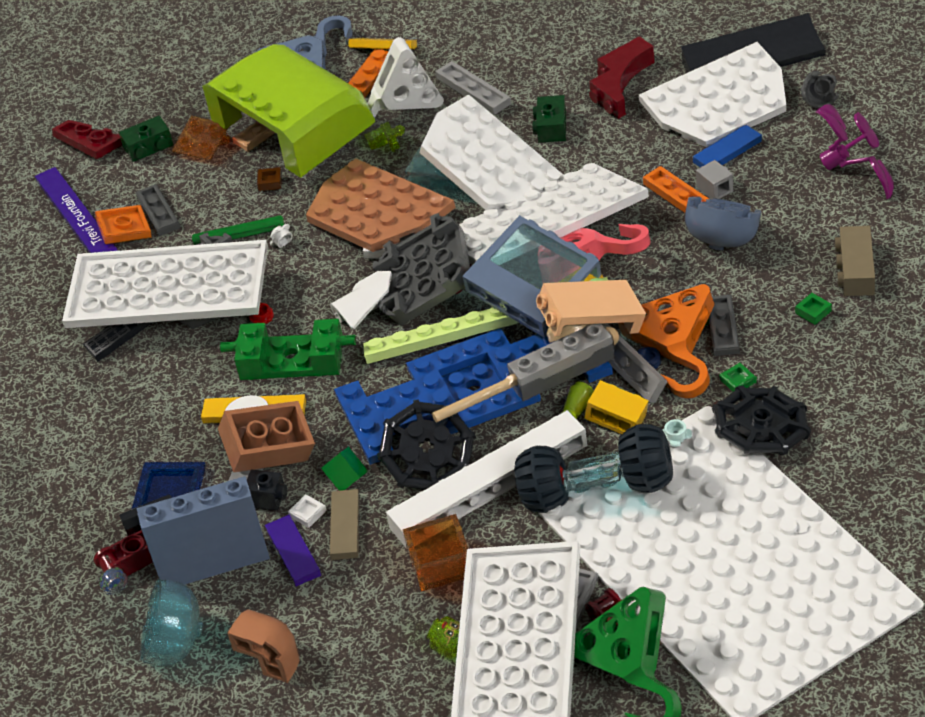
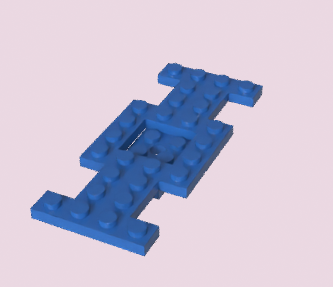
(428, 386)

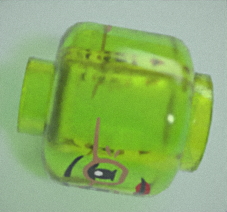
(444, 636)

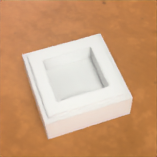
(307, 510)

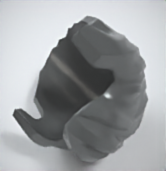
(819, 89)

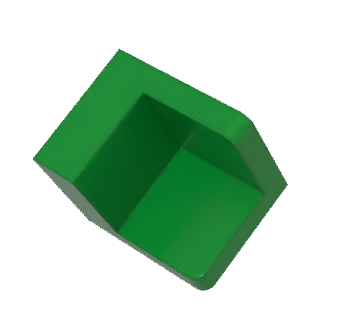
(344, 469)

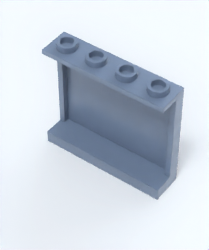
(203, 532)

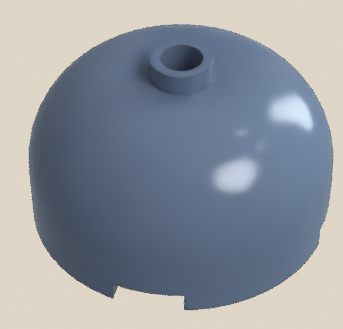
(721, 222)

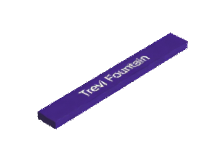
(73, 211)

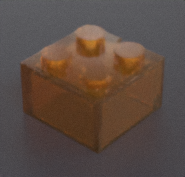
(437, 551)

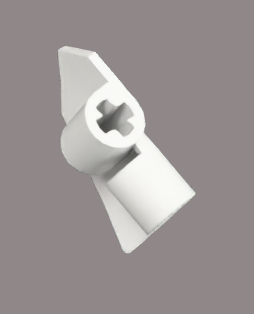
(362, 299)

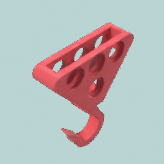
(598, 244)

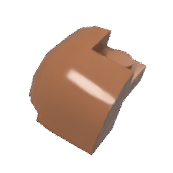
(268, 641)

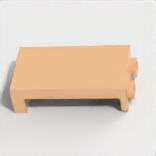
(590, 304)

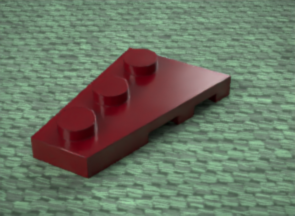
(88, 140)

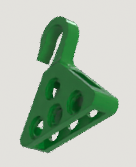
(636, 631)

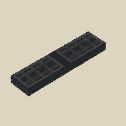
(112, 338)

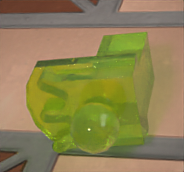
(385, 135)

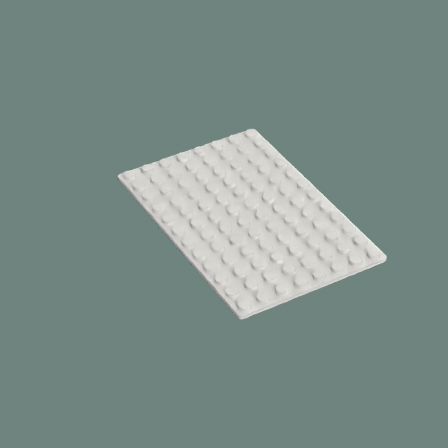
(744, 594)

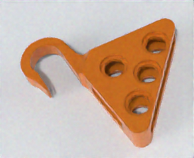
(676, 332)

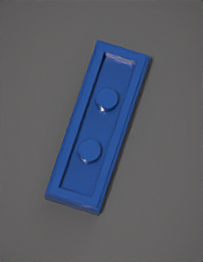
(729, 146)

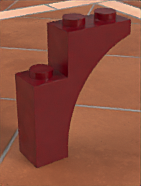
(616, 71)

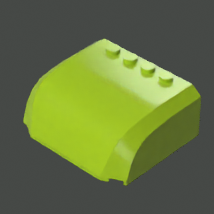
(293, 98)

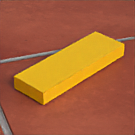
(376, 43)

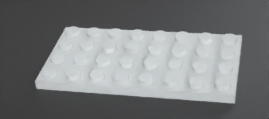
(561, 207)
(166, 284)
(517, 631)

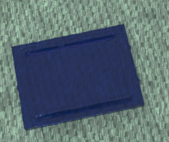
(168, 478)

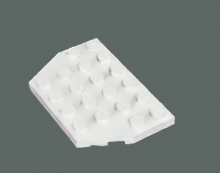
(719, 96)
(484, 155)

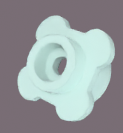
(676, 432)

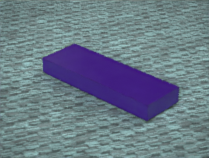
(292, 550)

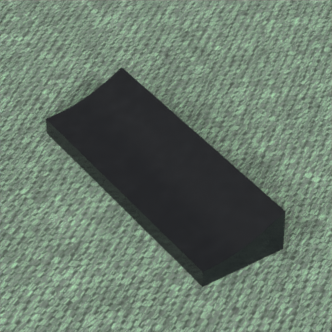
(784, 40)

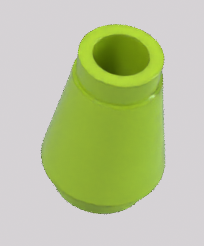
(578, 398)

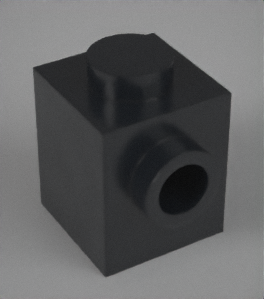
(266, 489)

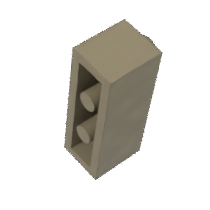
(855, 261)

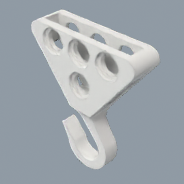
(399, 85)

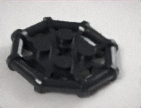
(747, 420)
(417, 434)

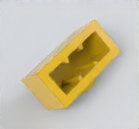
(615, 408)

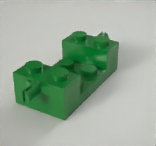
(265, 356)

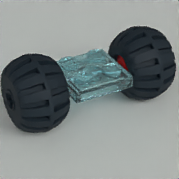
(642, 457)

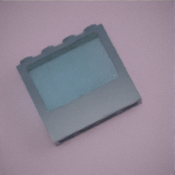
(519, 264)

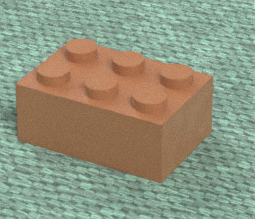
(266, 436)

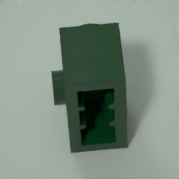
(550, 119)
(146, 138)

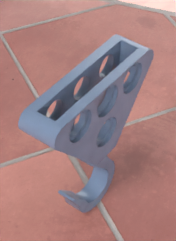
(315, 47)

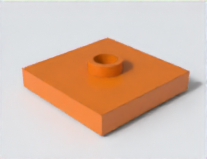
(123, 224)

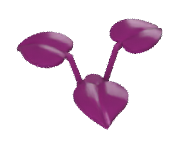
(838, 154)

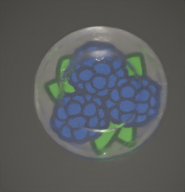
(113, 581)

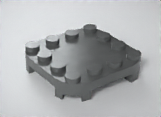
(424, 269)

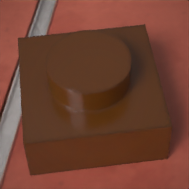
(269, 179)

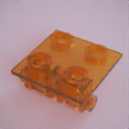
(201, 138)

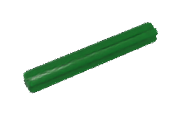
(245, 229)

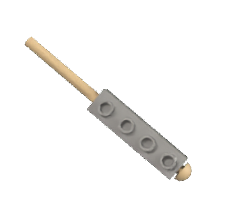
(547, 367)

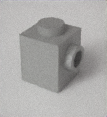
(714, 180)

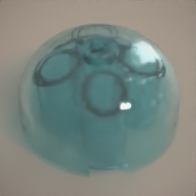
(170, 624)

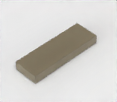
(344, 524)

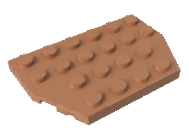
(374, 206)

